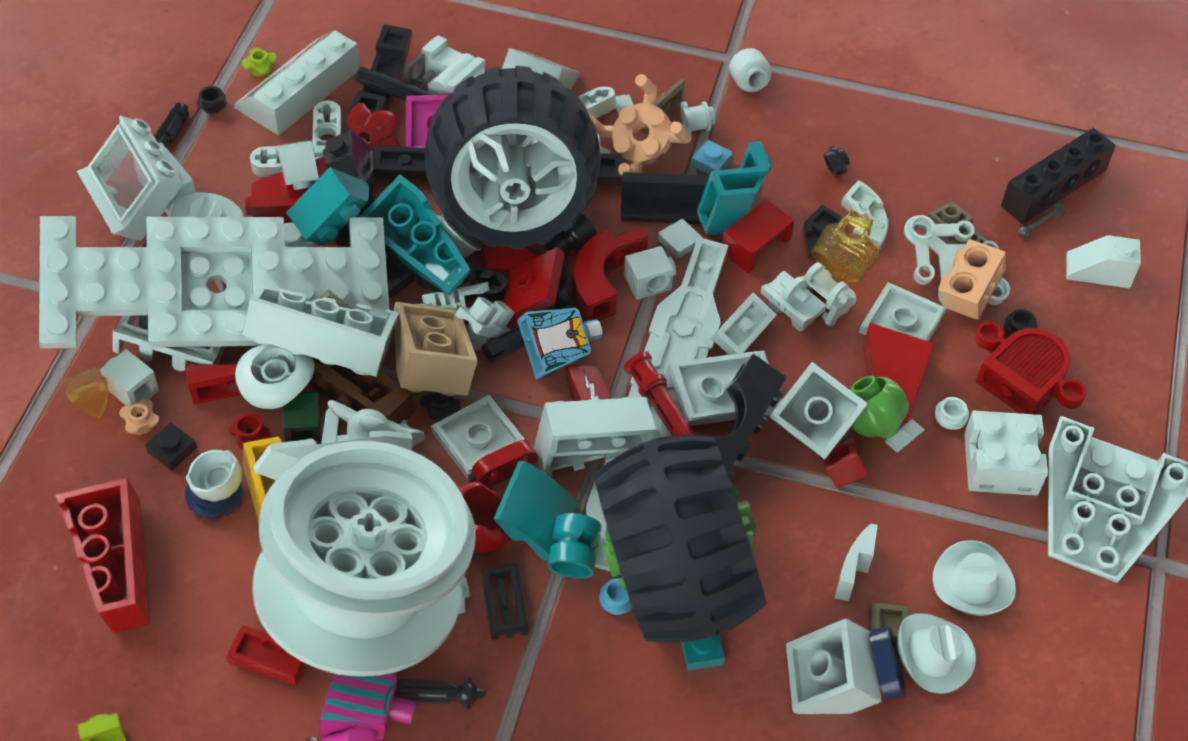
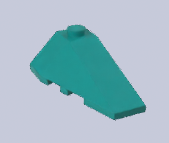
(417, 235)

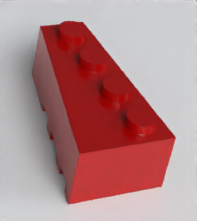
(110, 546)

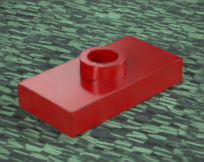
(261, 654)

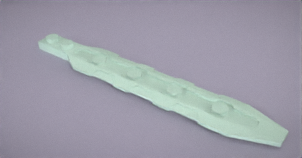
(677, 333)

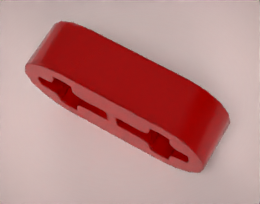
(501, 463)

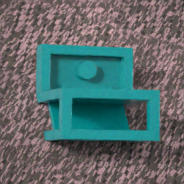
(733, 192)

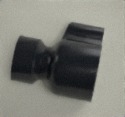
(573, 238)

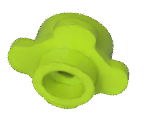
(259, 62)

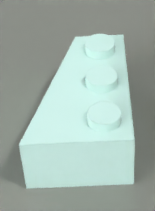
(591, 430)

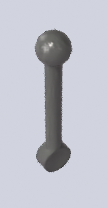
(1058, 210)

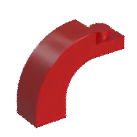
(596, 259)

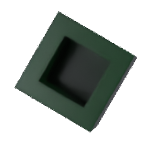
(303, 418)

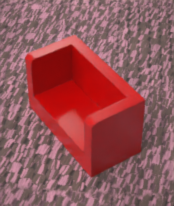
(756, 232)

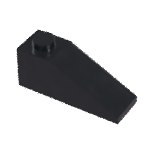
(353, 157)

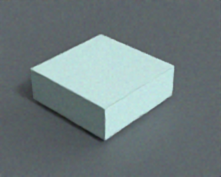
(679, 238)

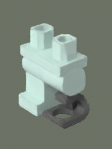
(443, 68)

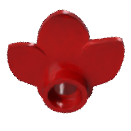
(374, 127)

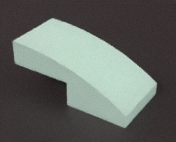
(857, 559)

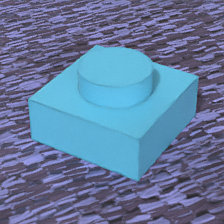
(711, 157)

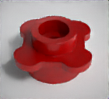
(246, 423)

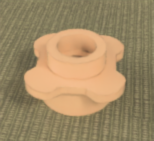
(141, 424)

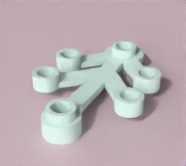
(945, 251)

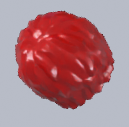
(483, 506)

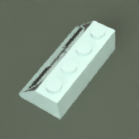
(301, 82)

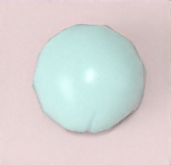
(214, 475)

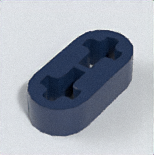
(887, 663)

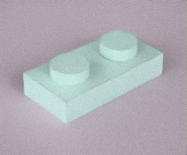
(744, 325)

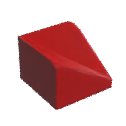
(845, 464)

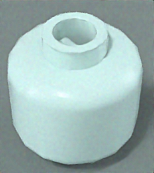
(750, 70)

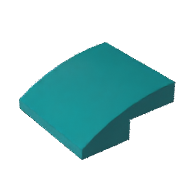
(531, 508)

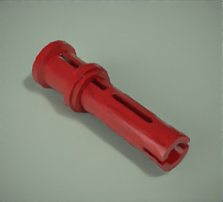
(653, 387)

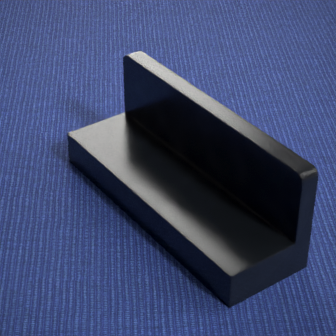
(661, 197)

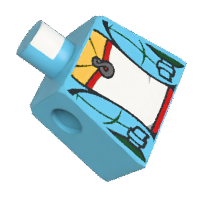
(556, 338)

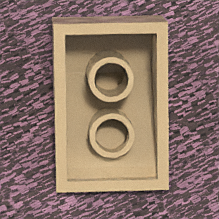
(433, 350)

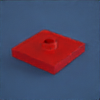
(534, 284)

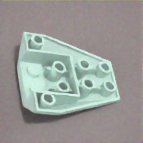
(1106, 500)

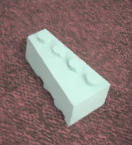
(320, 329)

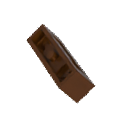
(347, 387)

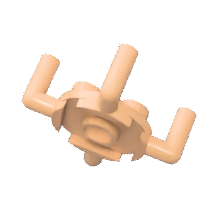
(632, 119)

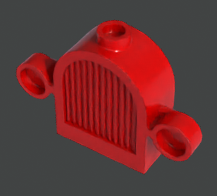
(1027, 369)

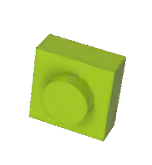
(102, 728)

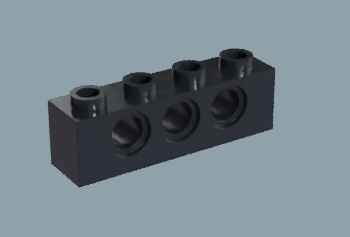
(1057, 175)

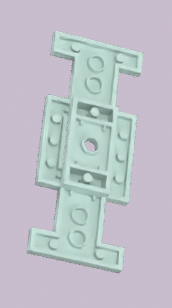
(174, 284)

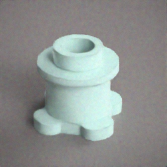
(697, 117)

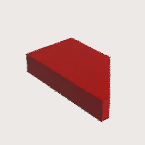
(504, 259)

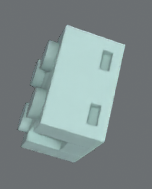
(1005, 453)

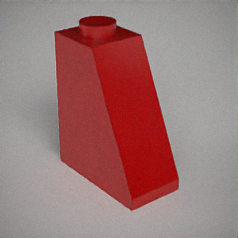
(274, 198)
(897, 358)

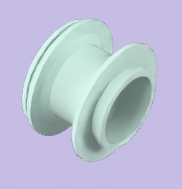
(362, 558)

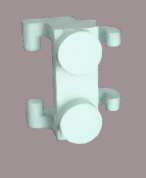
(838, 295)

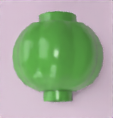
(885, 407)

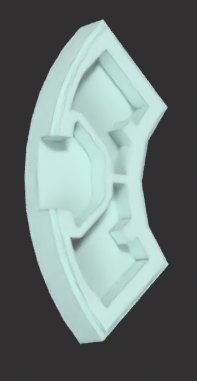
(868, 203)

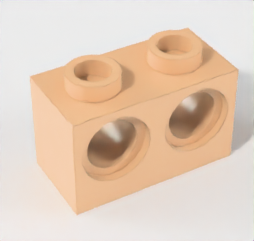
(978, 280)

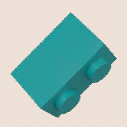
(328, 206)

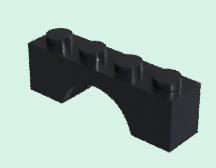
(752, 392)

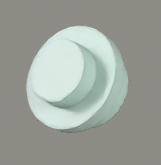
(952, 413)

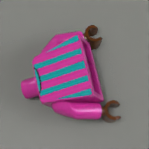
(361, 707)

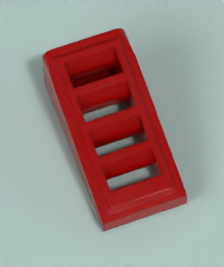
(211, 382)

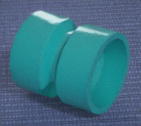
(574, 547)

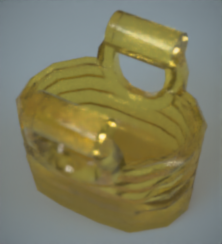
(844, 254)

